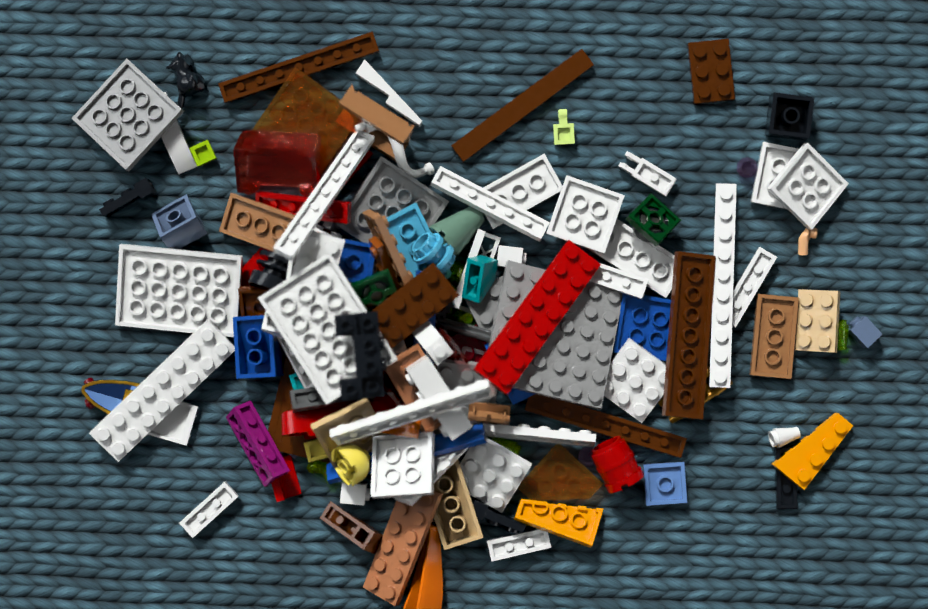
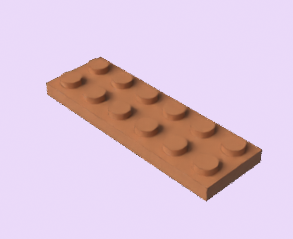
(401, 547)

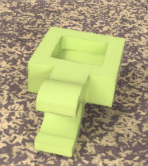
(564, 131)

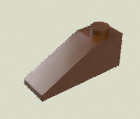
(352, 527)

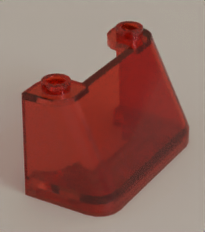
(277, 160)

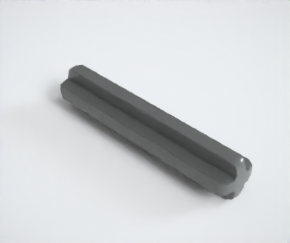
(464, 329)

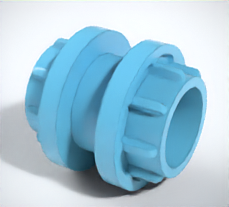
(430, 249)

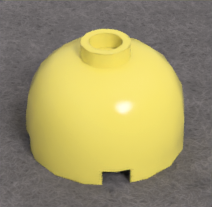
(352, 463)

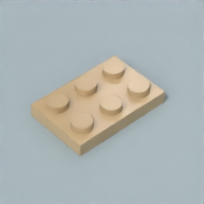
(817, 321)

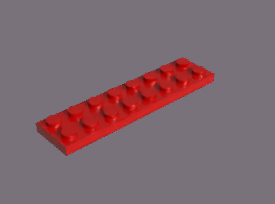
(536, 317)

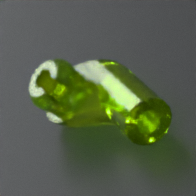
(456, 270)
(465, 318)

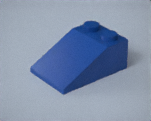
(256, 351)

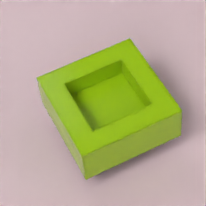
(203, 153)

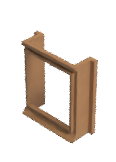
(380, 118)

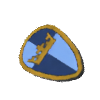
(107, 393)

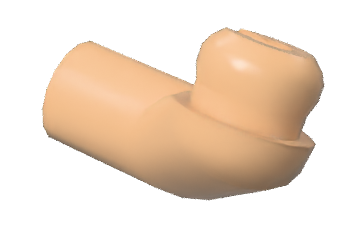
(804, 239)

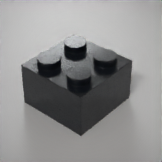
(789, 116)

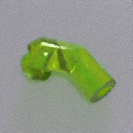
(318, 467)

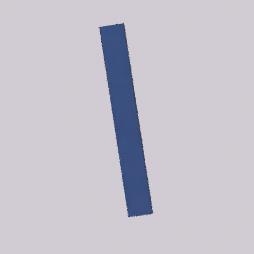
(442, 445)

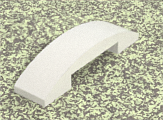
(178, 148)

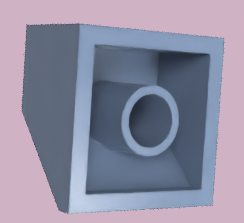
(178, 223)

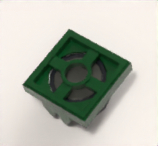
(652, 220)
(375, 289)

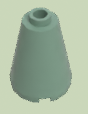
(459, 228)

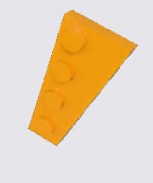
(808, 456)
(569, 522)

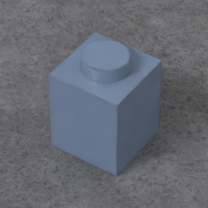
(864, 331)

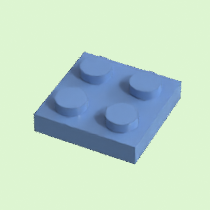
(665, 483)

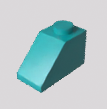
(479, 277)

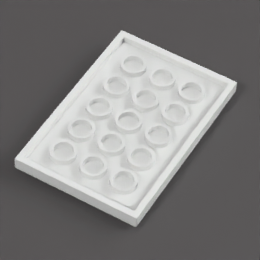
(177, 289)
(304, 315)

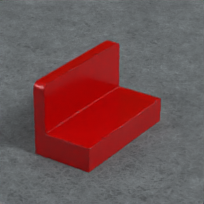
(288, 484)

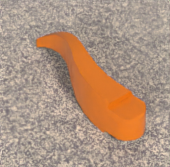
(427, 583)

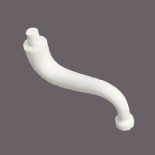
(399, 154)

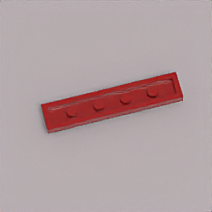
(337, 212)

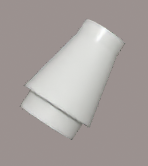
(781, 436)

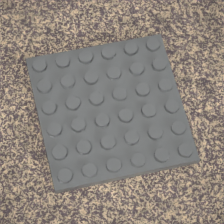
(579, 350)

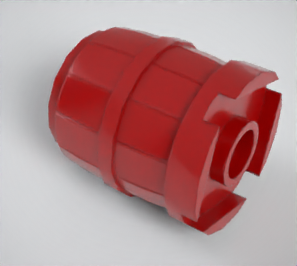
(616, 464)

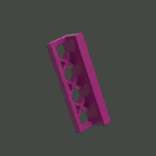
(257, 442)

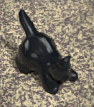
(187, 81)

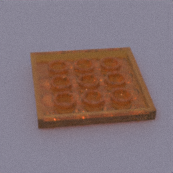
(309, 108)

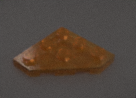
(559, 478)

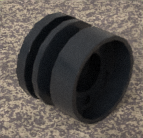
(273, 271)

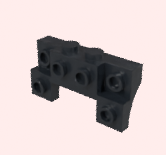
(368, 356)

